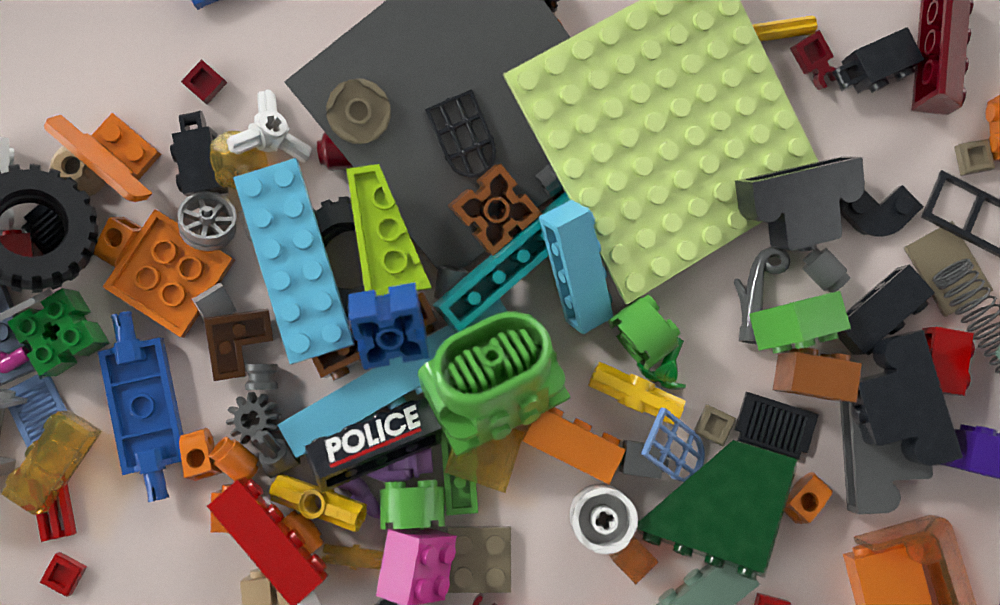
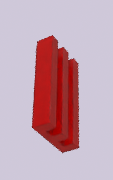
(67, 515)

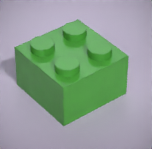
(800, 323)

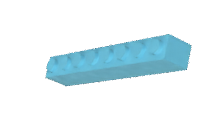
(366, 394)

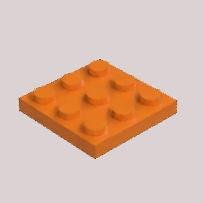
(165, 274)

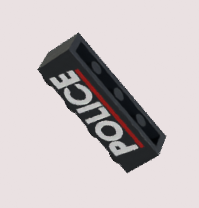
(373, 444)

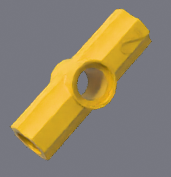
(635, 392)
(334, 509)

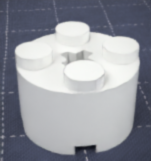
(619, 525)

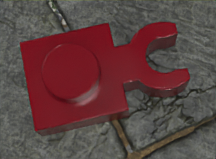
(812, 56)

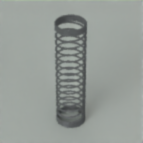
(953, 274)

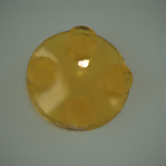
(229, 165)

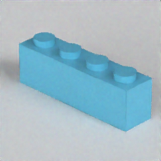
(577, 265)

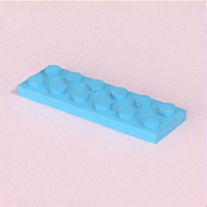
(293, 261)

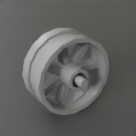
(207, 221)

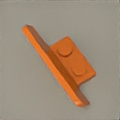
(111, 152)

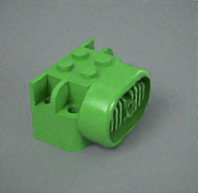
(492, 379)

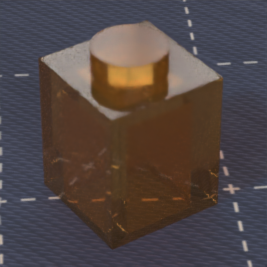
(634, 560)

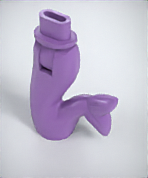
(396, 472)

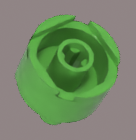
(645, 331)
(412, 506)

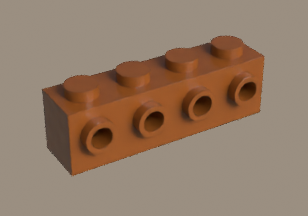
(337, 363)

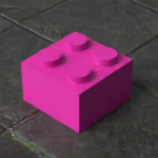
(416, 566)

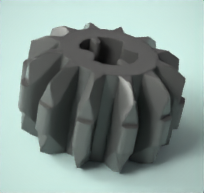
(251, 406)

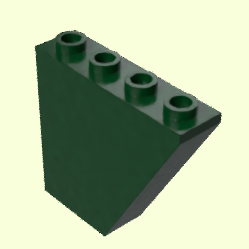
(726, 509)

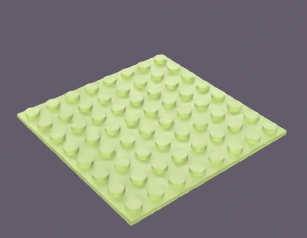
(656, 126)

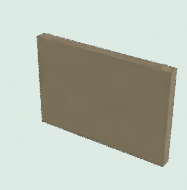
(938, 251)

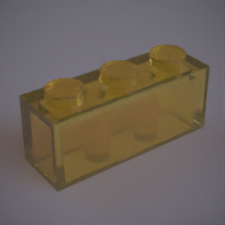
(50, 462)

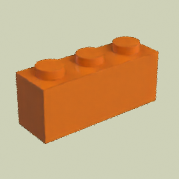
(575, 444)

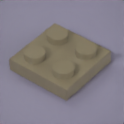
(481, 559)

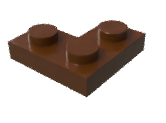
(228, 334)

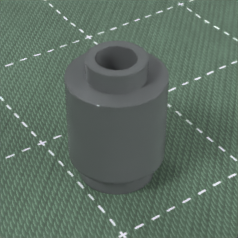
(826, 270)

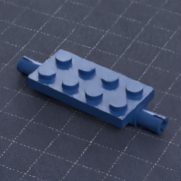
(141, 405)

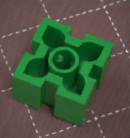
(58, 332)

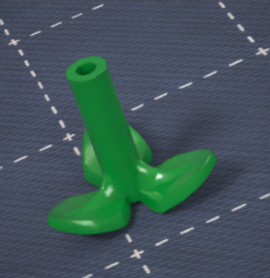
(666, 372)

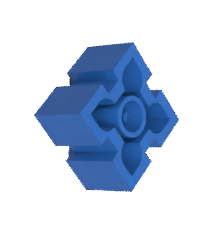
(388, 326)

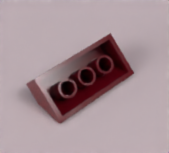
(943, 44)

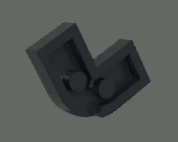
(884, 218)

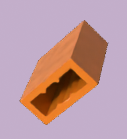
(886, 577)

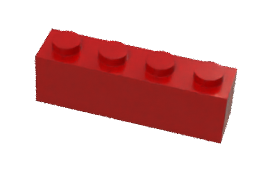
(268, 540)

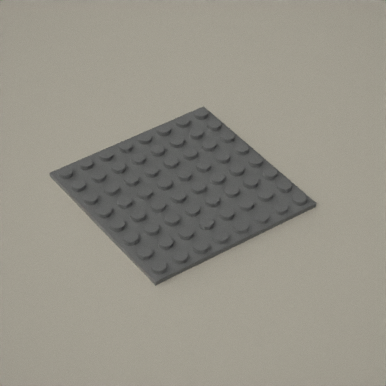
(419, 59)

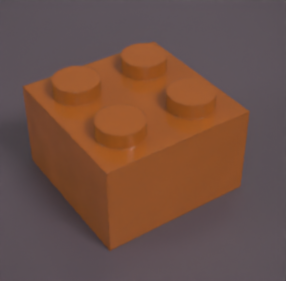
(816, 376)

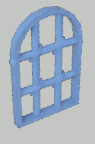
(665, 451)

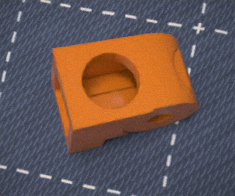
(115, 239)
(195, 453)
(807, 499)

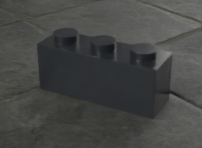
(885, 309)

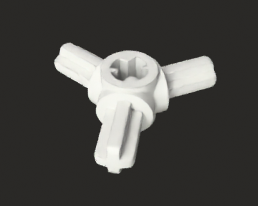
(268, 132)

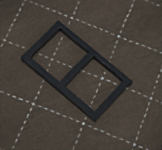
(964, 233)

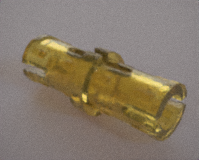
(352, 556)

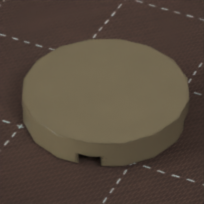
(358, 111)

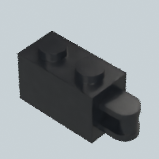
(878, 62)
(192, 156)

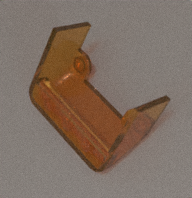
(931, 543)

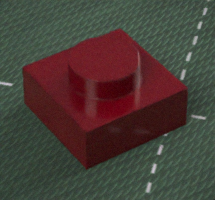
(204, 82)

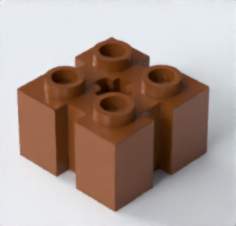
(514, 209)

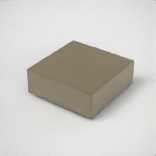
(974, 157)
(714, 425)

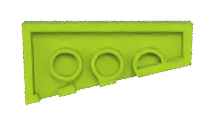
(382, 237)

